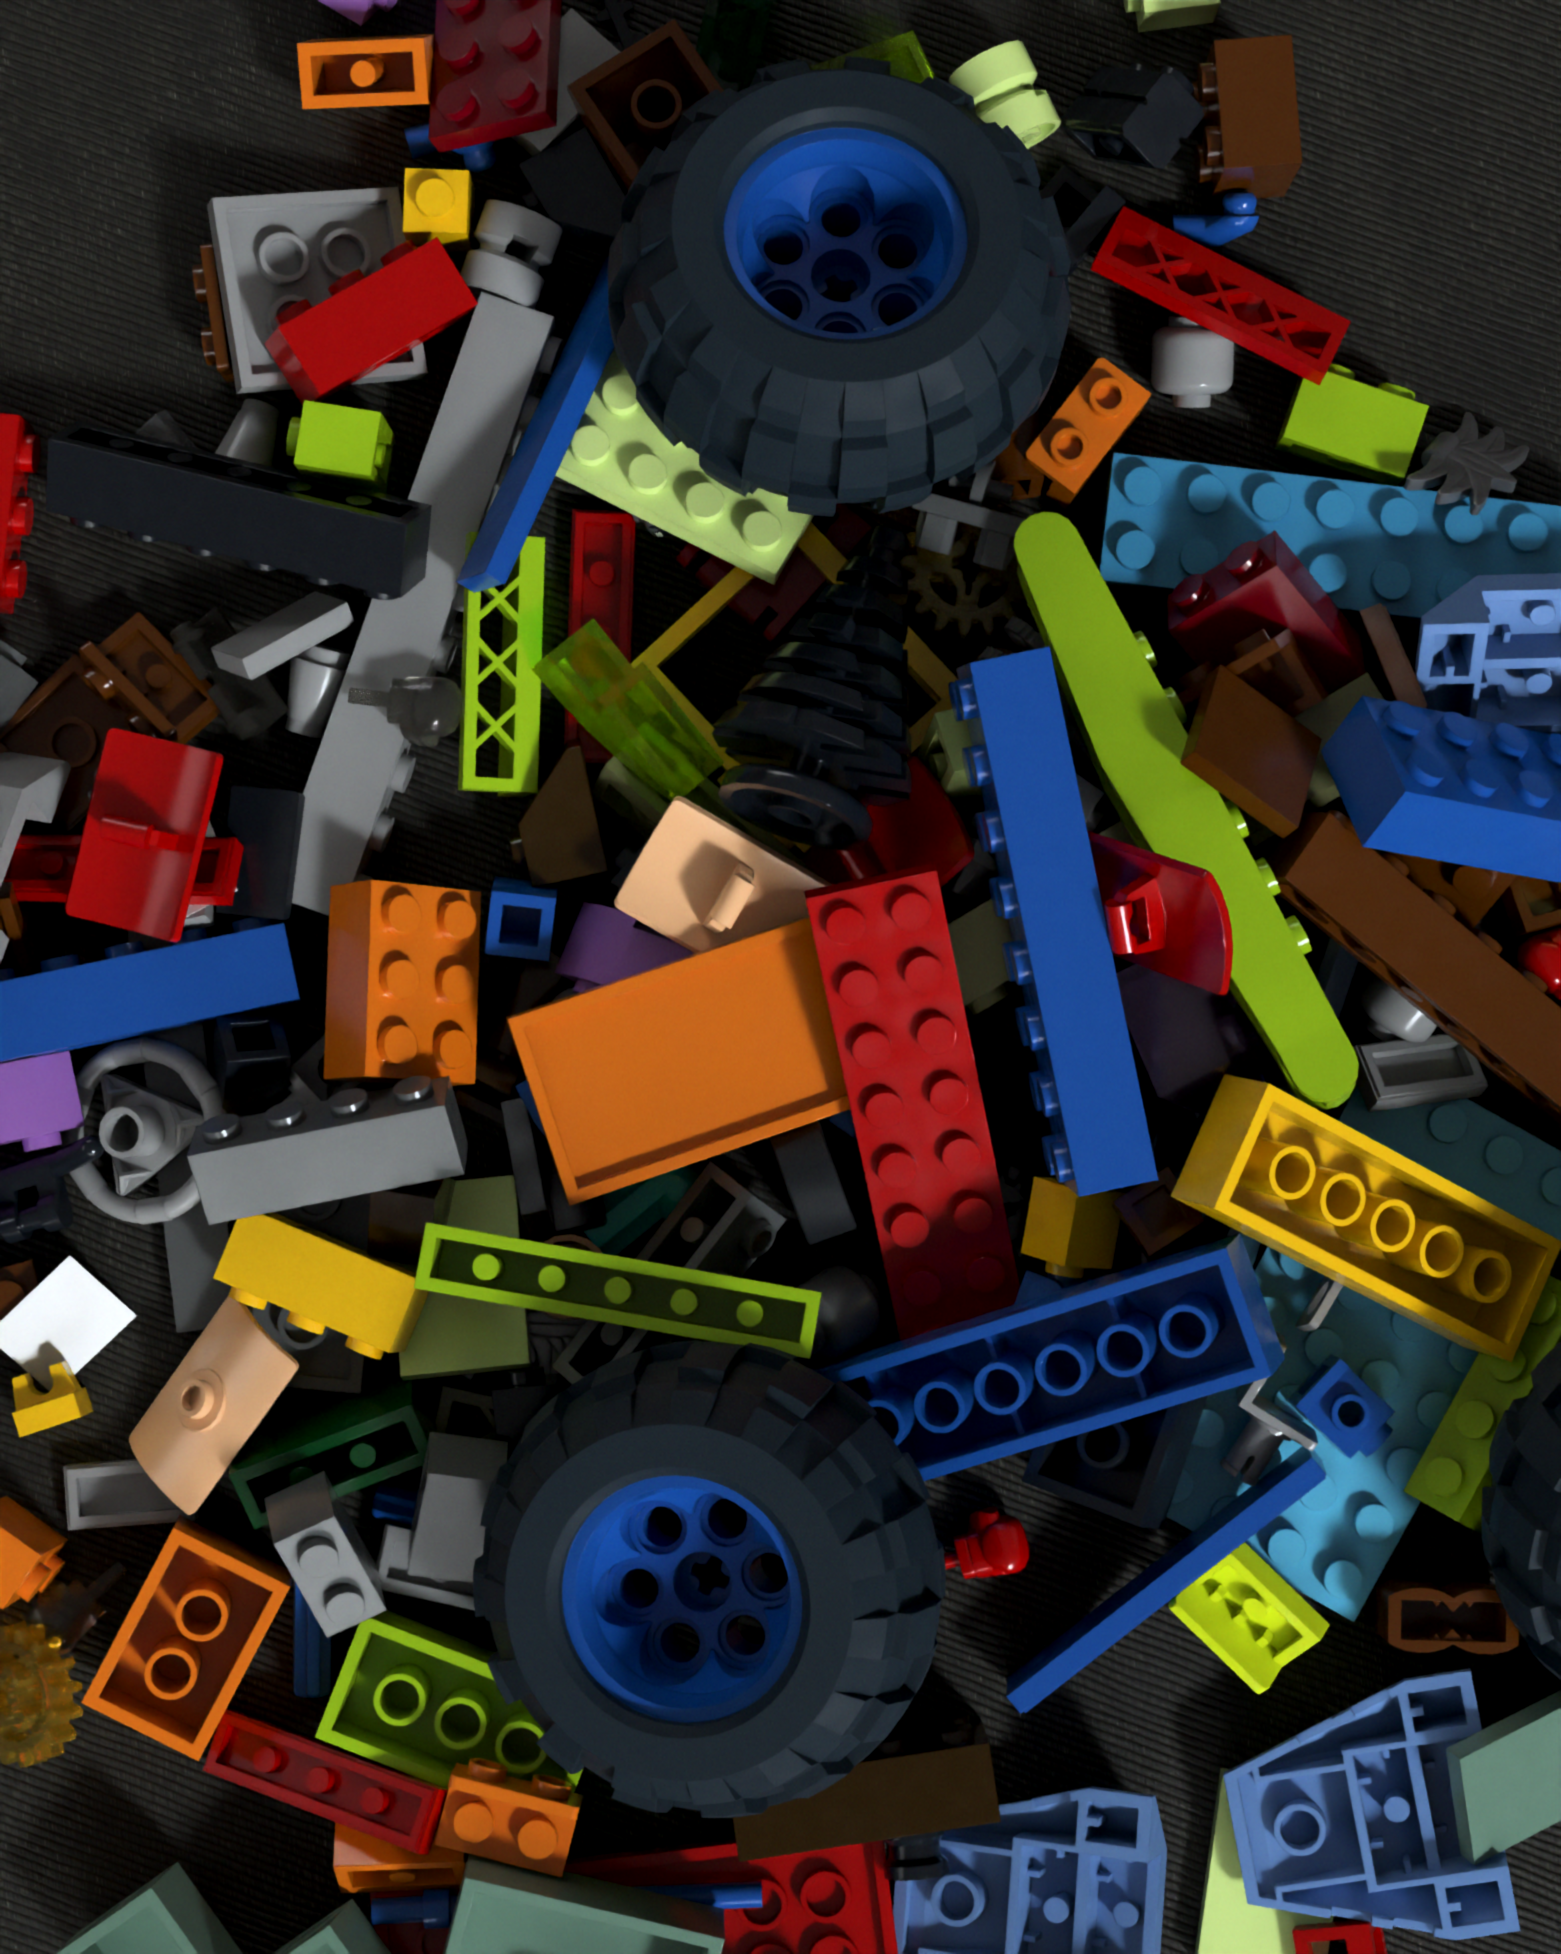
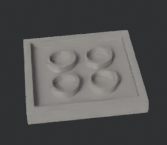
(291, 250)

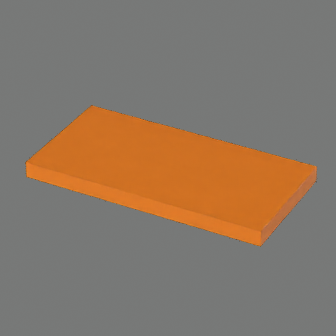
(682, 1060)

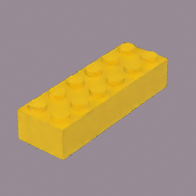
(1366, 1217)

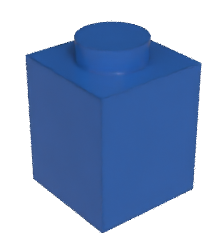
(521, 919)

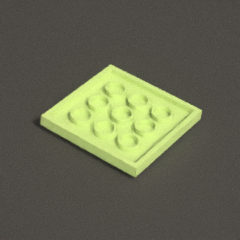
(636, 468)

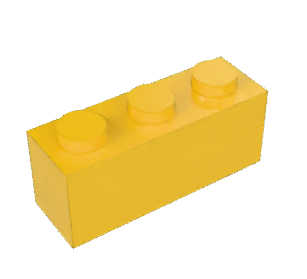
(322, 1283)

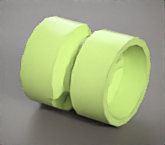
(1005, 94)

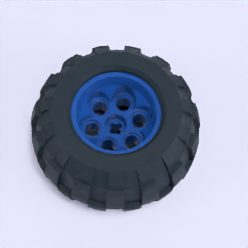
(837, 396)
(602, 1661)

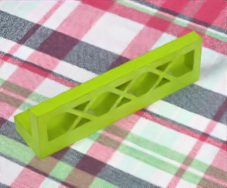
(520, 697)

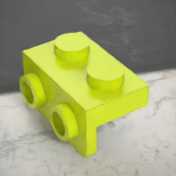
(1249, 1617)

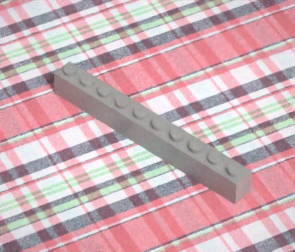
(410, 636)

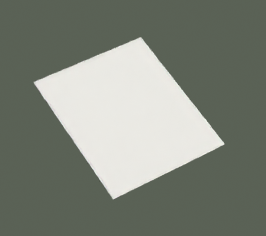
(62, 1320)

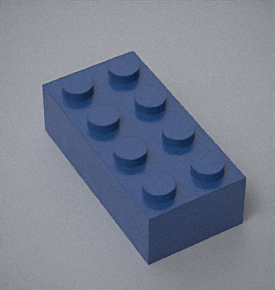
(1450, 787)

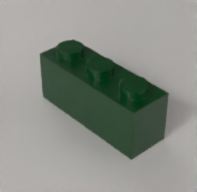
(349, 1440)

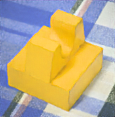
(44, 1410)

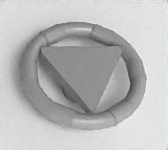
(141, 1128)

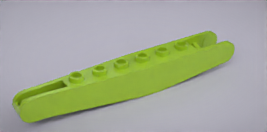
(1136, 751)

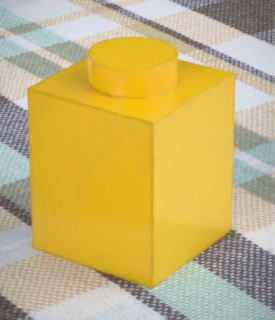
(439, 206)
(1070, 1229)

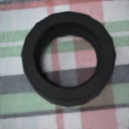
(813, 1182)

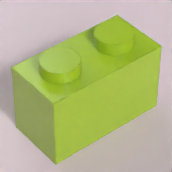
(1353, 426)
(342, 445)

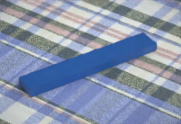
(542, 445)
(1165, 1579)

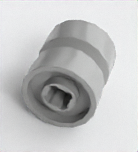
(507, 276)

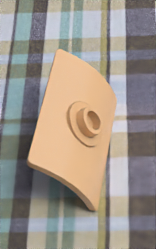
(711, 881)
(211, 1406)

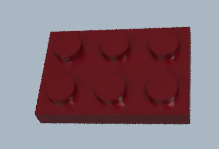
(493, 70)

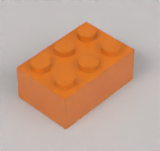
(401, 982)
(188, 1638)

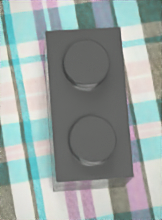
(450, 1505)
(325, 1554)

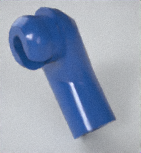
(1218, 229)

